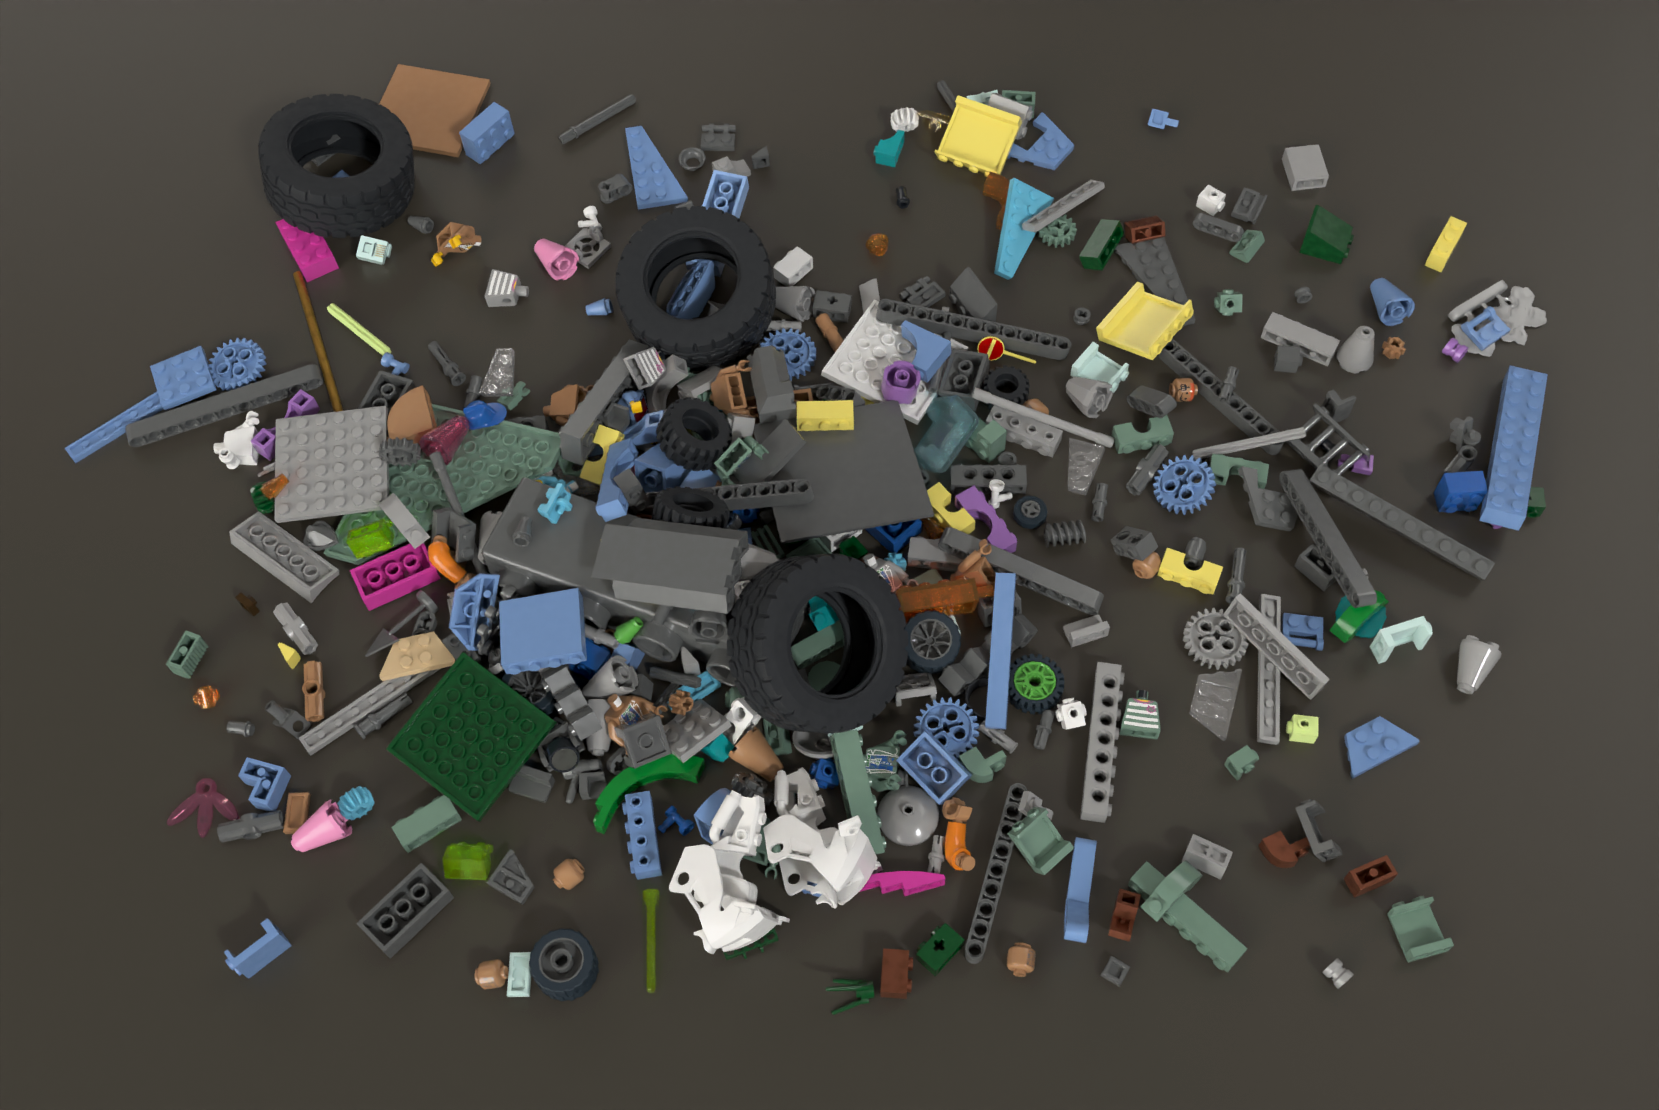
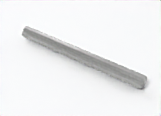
(1250, 443)

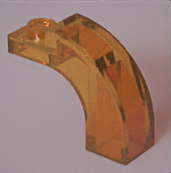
(997, 188)

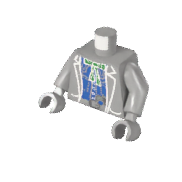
(889, 571)

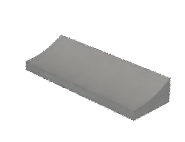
(283, 556)
(1276, 647)

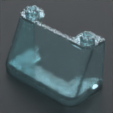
(947, 435)

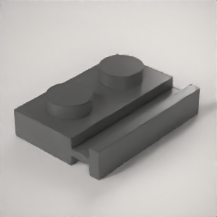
(1249, 205)

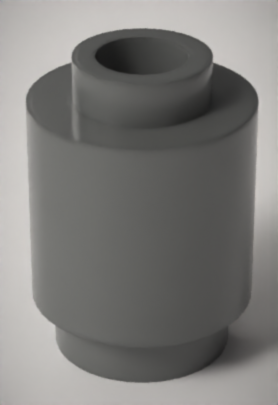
(1195, 552)

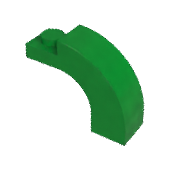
(1354, 618)

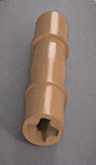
(829, 331)

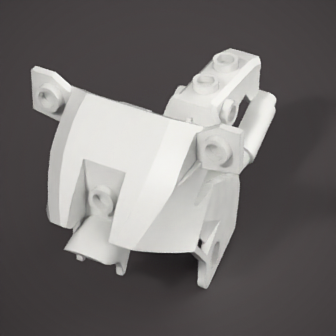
(829, 857)
(718, 879)

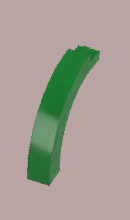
(631, 779)

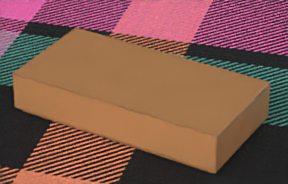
(296, 811)

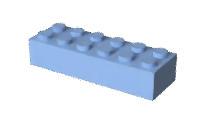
(727, 194)

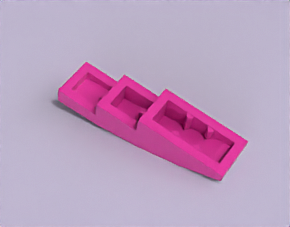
(909, 881)

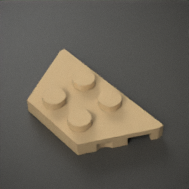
(415, 656)

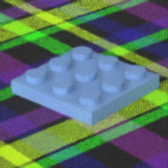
(183, 378)

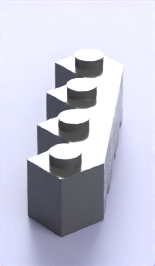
(976, 660)
(570, 701)

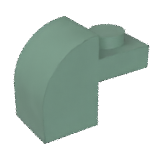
(982, 768)

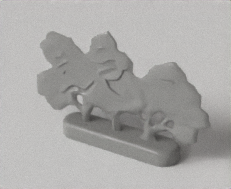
(1515, 316)

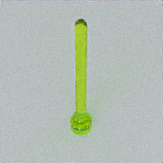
(651, 897)

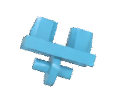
(557, 503)

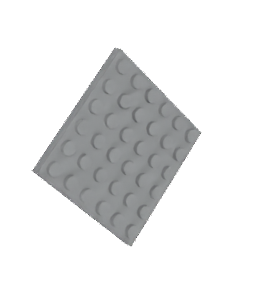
(331, 463)

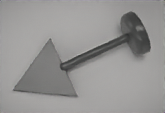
(387, 638)

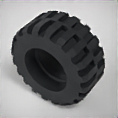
(685, 448)
(690, 507)

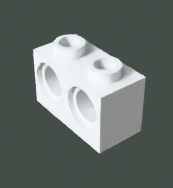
(742, 720)

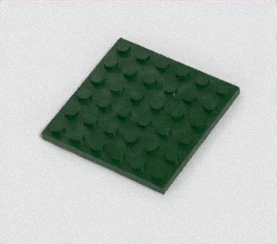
(471, 736)

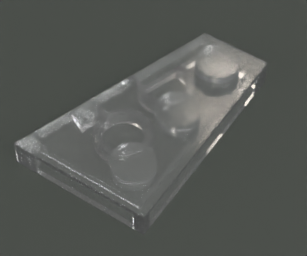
(500, 374)
(1083, 464)

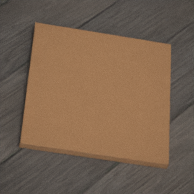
(434, 106)

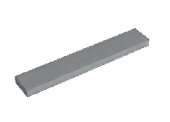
(1063, 206)

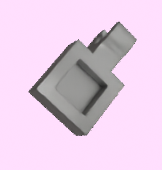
(1030, 801)

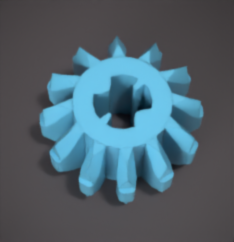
(356, 803)

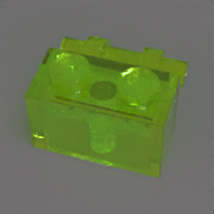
(370, 538)
(467, 861)

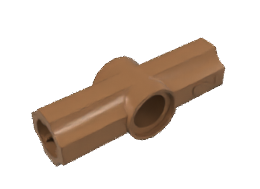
(313, 701)

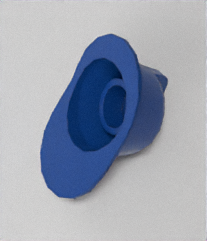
(484, 415)

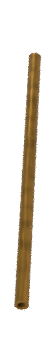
(318, 343)

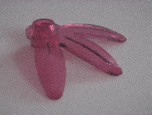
(205, 811)

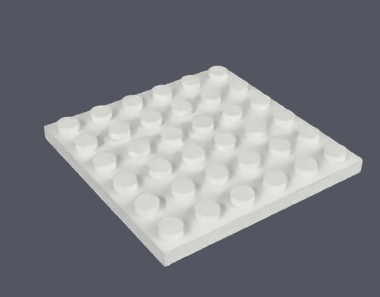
(866, 354)

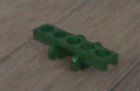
(737, 953)

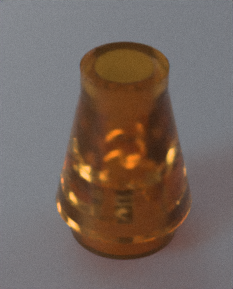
(273, 487)
(933, 528)

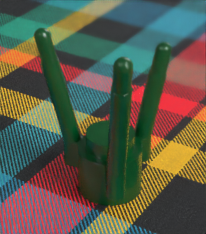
(863, 989)

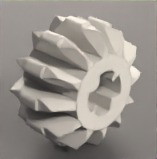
(904, 119)

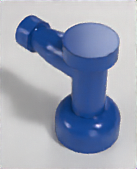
(685, 826)

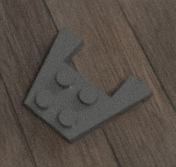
(1267, 506)

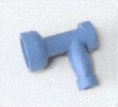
(388, 360)

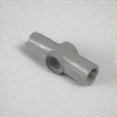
(295, 628)

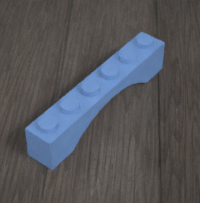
(640, 433)
(611, 501)

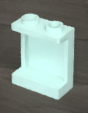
(1099, 367)
(1413, 630)

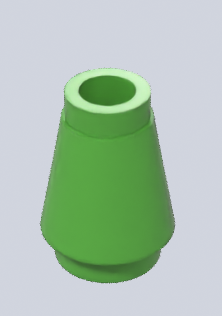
(627, 630)

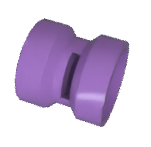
(1455, 350)

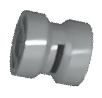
(1338, 973)

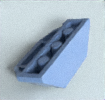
(693, 291)
(469, 607)

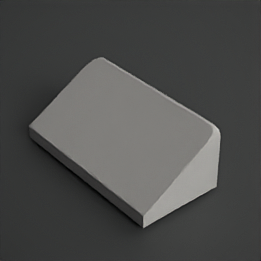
(868, 293)
(689, 663)

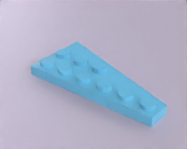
(1021, 204)

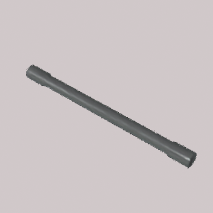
(440, 468)

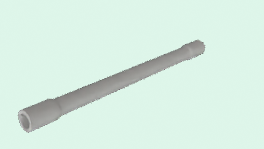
(1097, 437)

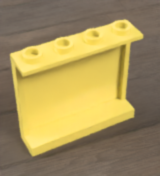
(978, 137)
(1143, 322)

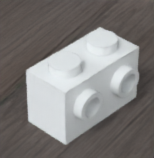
(793, 267)

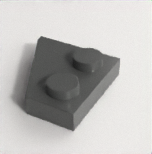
(511, 879)

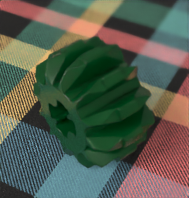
(262, 503)

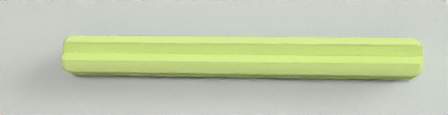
(358, 329)

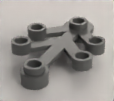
(489, 632)

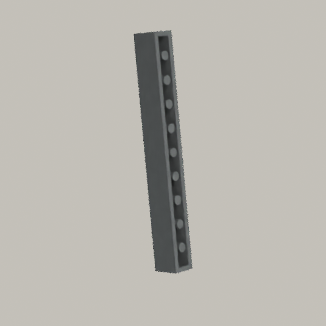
(1402, 523)

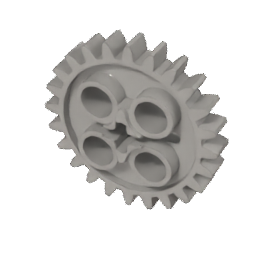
(1215, 639)

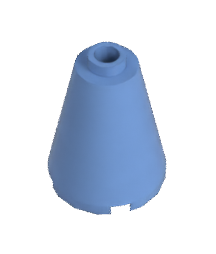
(1391, 302)

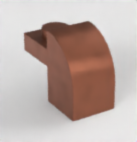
(1280, 853)
(1124, 915)

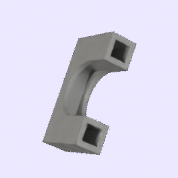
(657, 393)

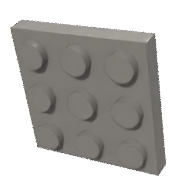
(694, 730)

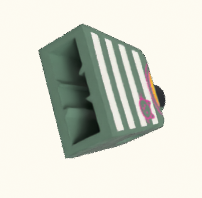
(1141, 717)

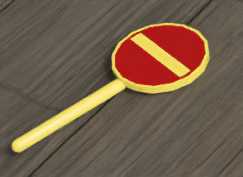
(995, 349)

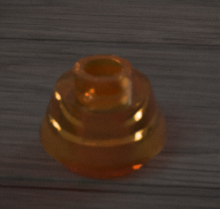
(877, 244)

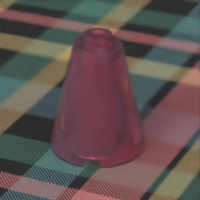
(445, 438)

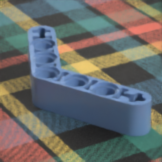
(1077, 901)

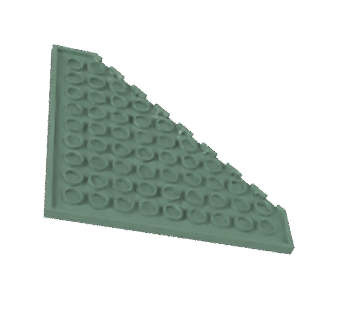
(483, 468)

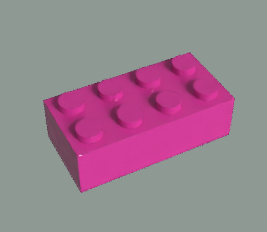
(308, 250)
(394, 575)

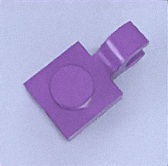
(1360, 466)

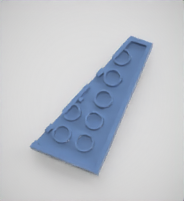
(651, 175)

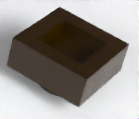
(248, 603)

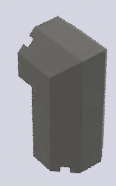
(771, 385)

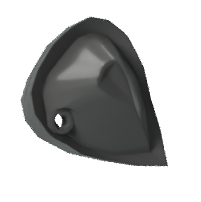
(320, 536)

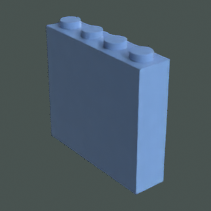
(542, 631)

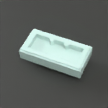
(519, 975)

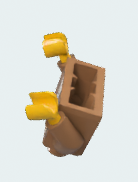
(455, 238)

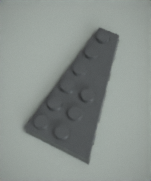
(1154, 268)

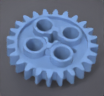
(788, 342)
(237, 364)
(1169, 478)
(939, 714)

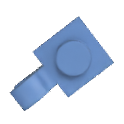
(1160, 119)

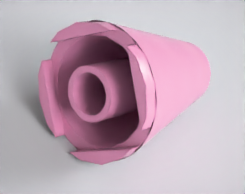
(557, 259)
(321, 828)

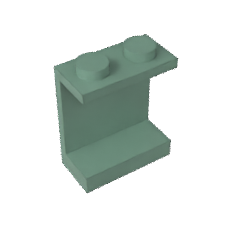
(1418, 929)

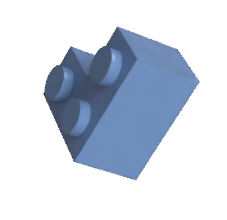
(268, 783)

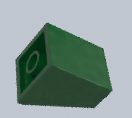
(1327, 236)

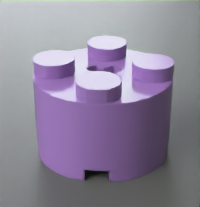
(900, 382)

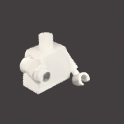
(237, 444)

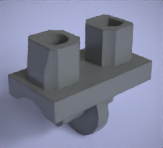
(1463, 433)

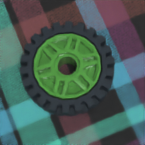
(1036, 670)

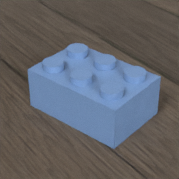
(487, 133)
(934, 767)

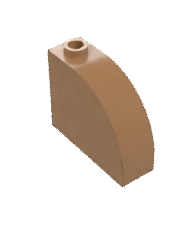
(411, 416)

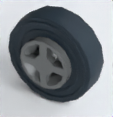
(1025, 507)

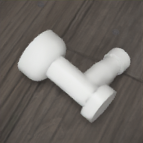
(590, 212)
(997, 486)

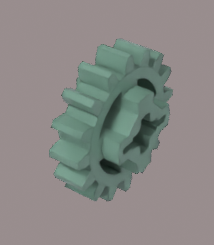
(1058, 232)

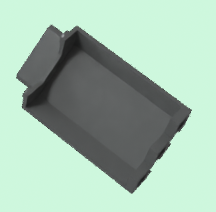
(672, 563)

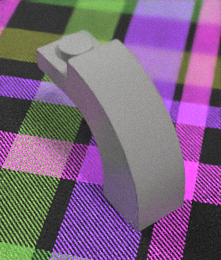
(404, 520)

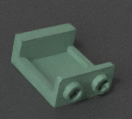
(1039, 841)

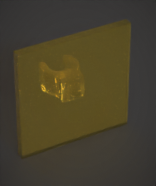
(936, 118)

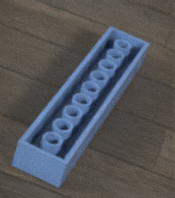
(1514, 448)

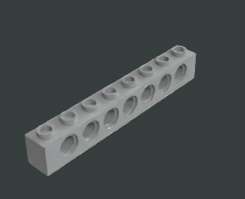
(1090, 809)

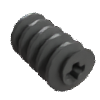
(1064, 532)

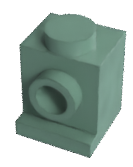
(1241, 762)

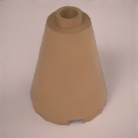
(757, 755)

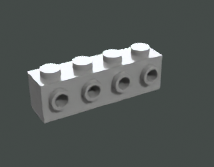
(1027, 431)

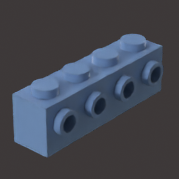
(642, 834)

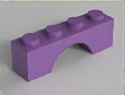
(300, 405)
(976, 505)

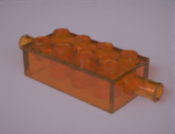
(945, 597)

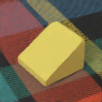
(290, 655)

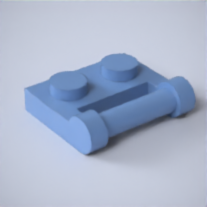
(1489, 333)
(1303, 626)

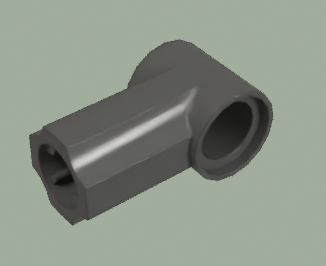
(1461, 463)

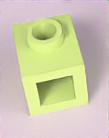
(1302, 728)

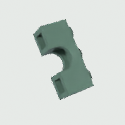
(1129, 440)
(1225, 466)

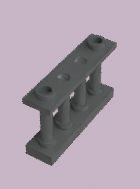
(1307, 451)

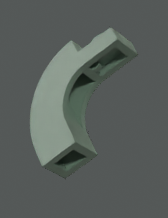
(1171, 889)

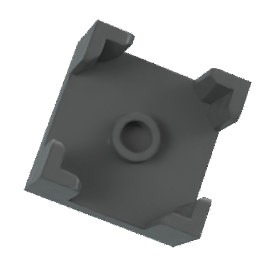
(643, 740)

